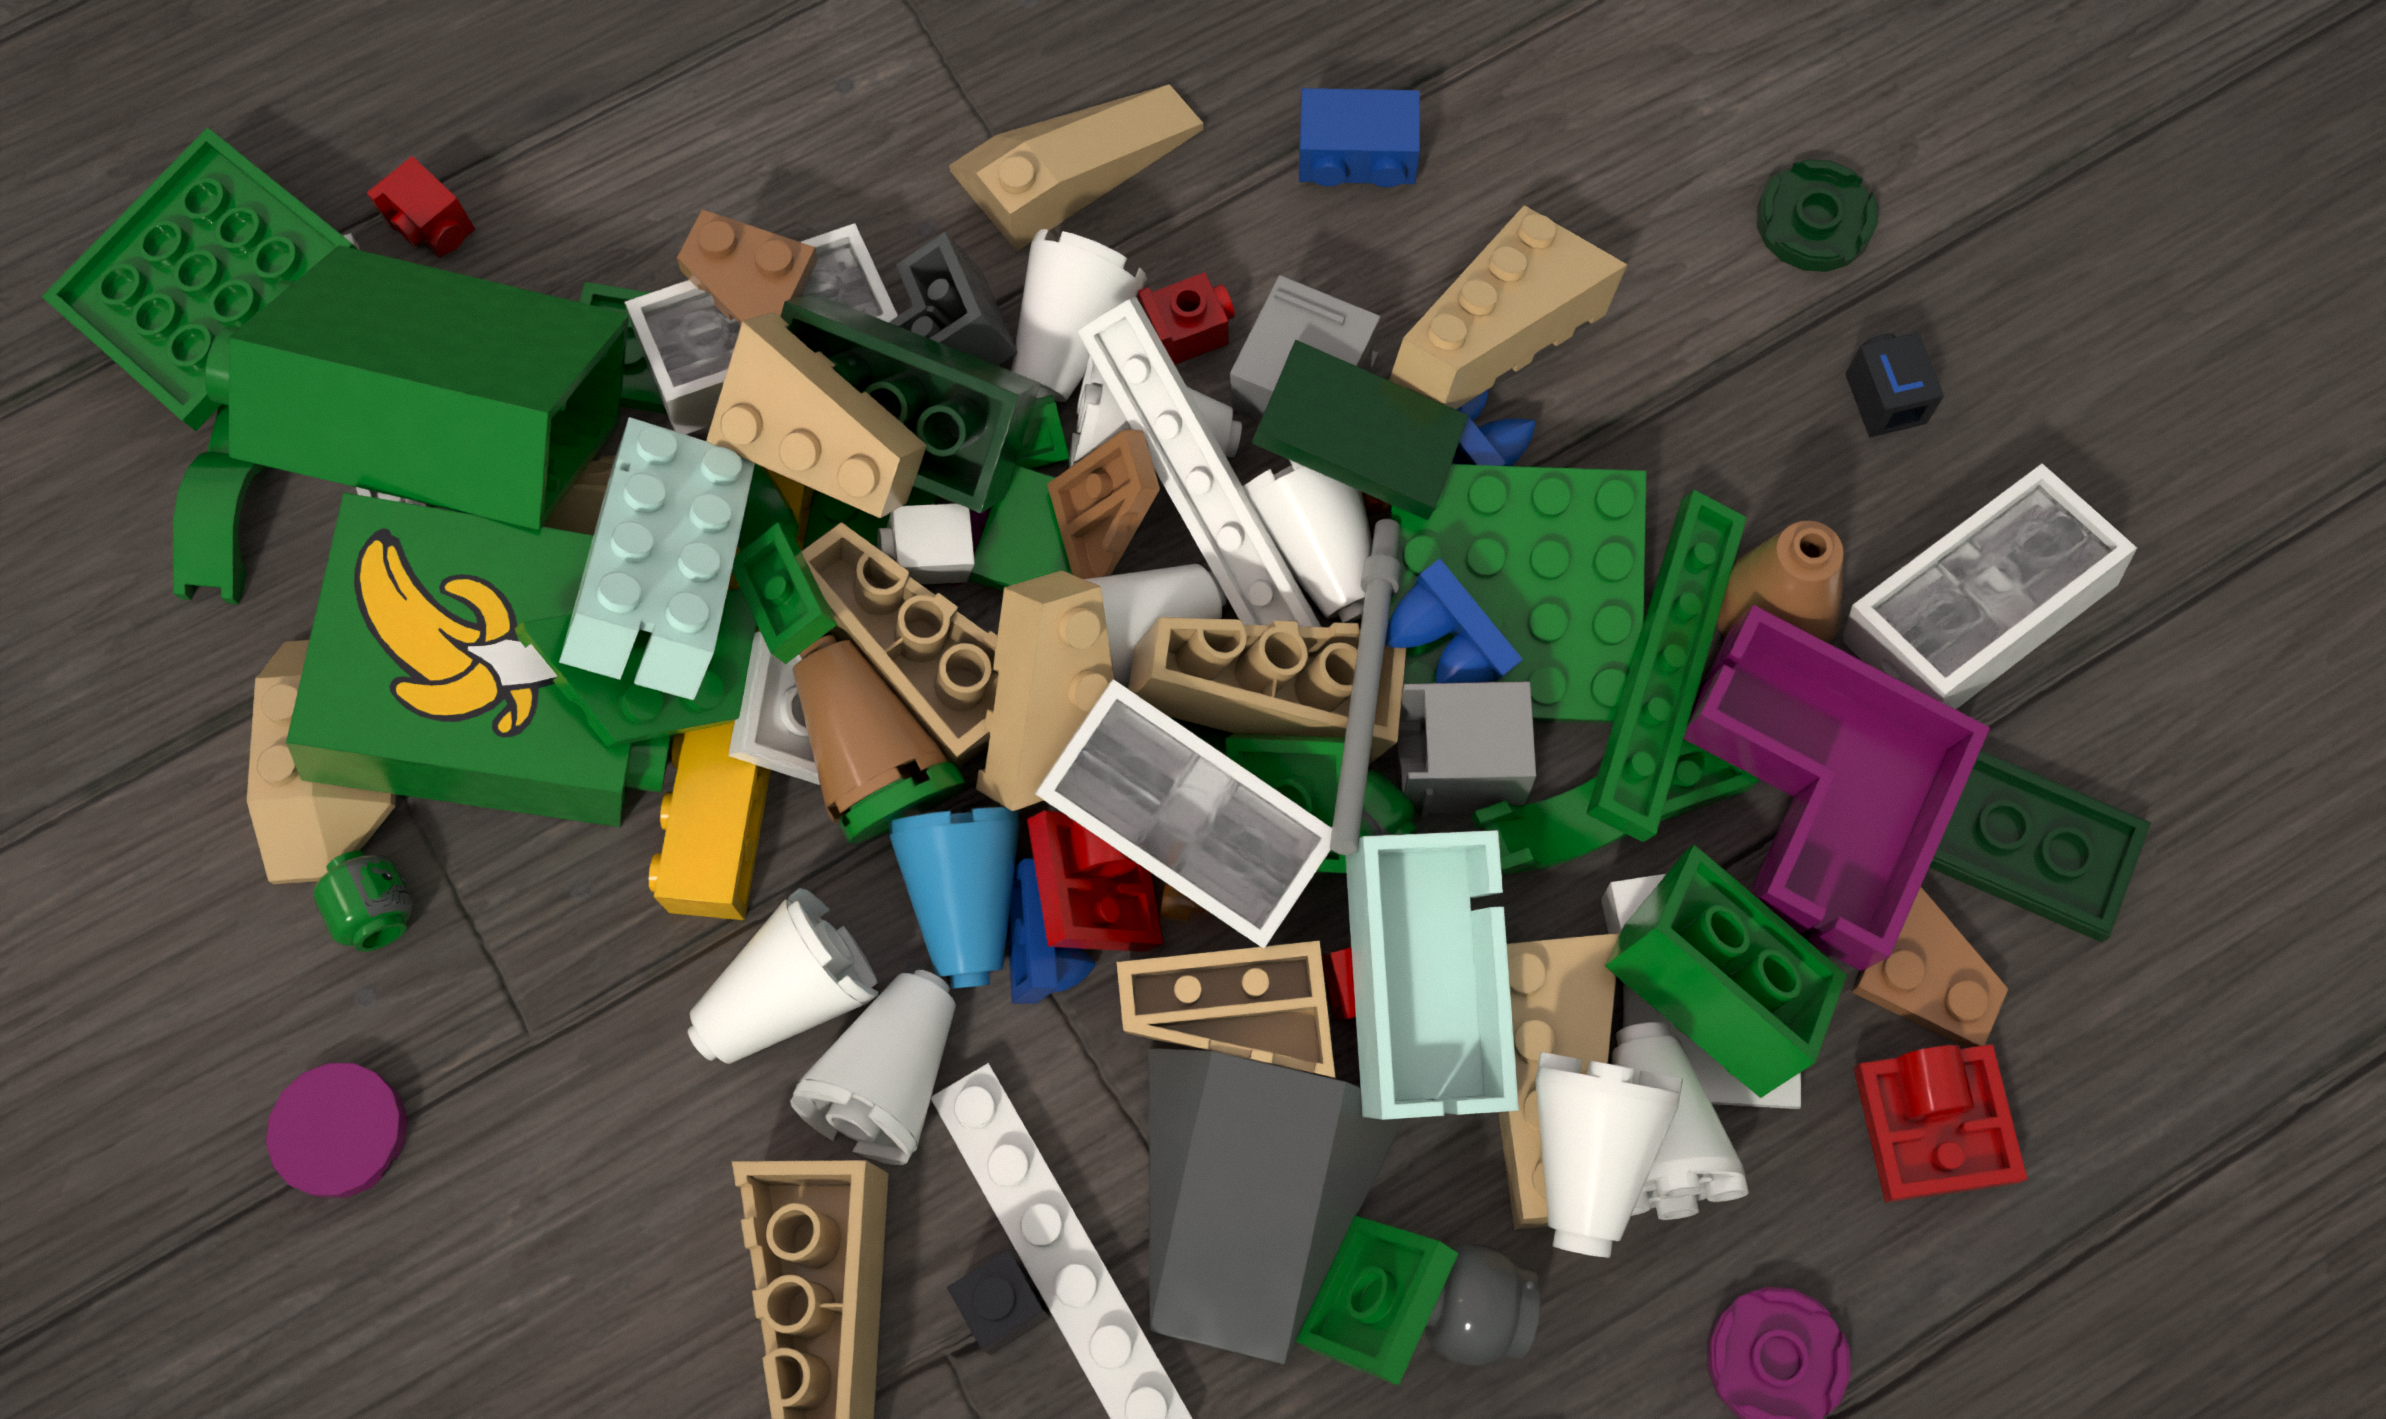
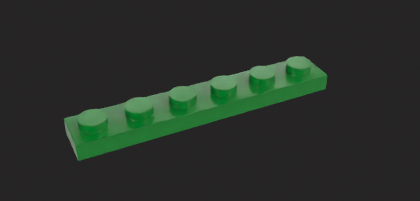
(1667, 667)

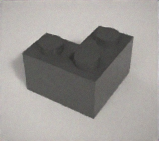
(953, 302)

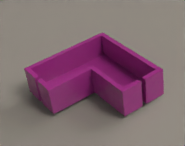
(1867, 772)

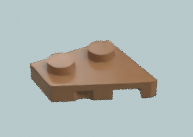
(744, 266)
(1104, 502)
(1936, 979)

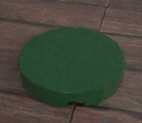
(1817, 215)

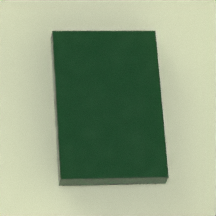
(1361, 430)
(2041, 846)

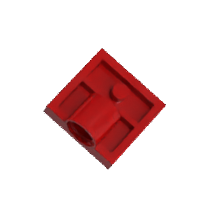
(1091, 889)
(1939, 1122)

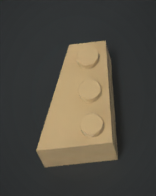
(810, 424)
(1051, 673)

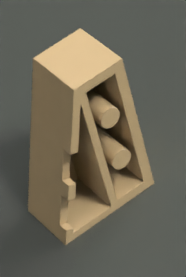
(1236, 1003)

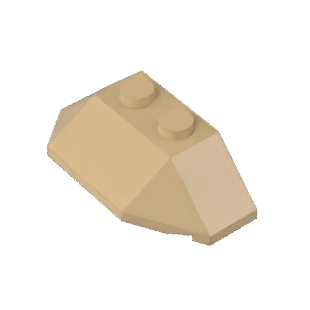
(296, 820)

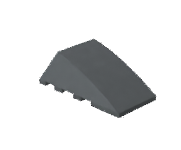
(1250, 1195)

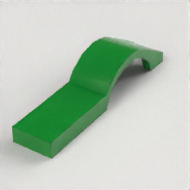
(209, 519)
(776, 575)
(1561, 831)

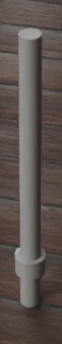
(1380, 582)

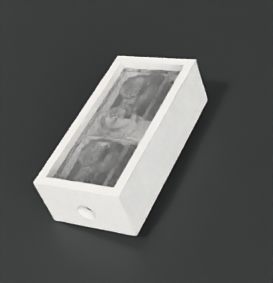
(692, 341)
(1989, 590)
(1187, 813)

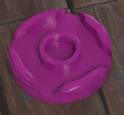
(336, 1130)
(1778, 1356)

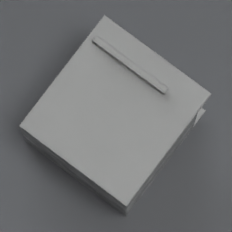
(1303, 315)
(1466, 745)

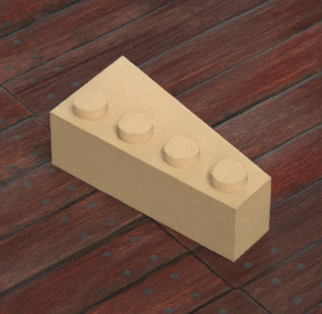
(1505, 307)
(911, 638)
(1262, 677)
(1559, 1008)
(817, 1281)

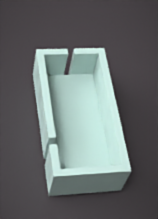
(660, 559)
(1430, 976)

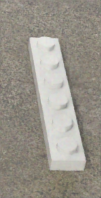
(1194, 468)
(1056, 1250)

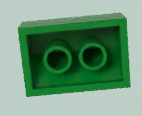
(1729, 973)

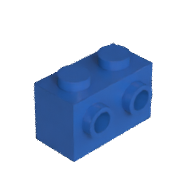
(1359, 136)

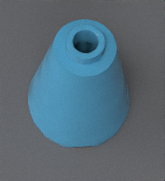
(960, 886)

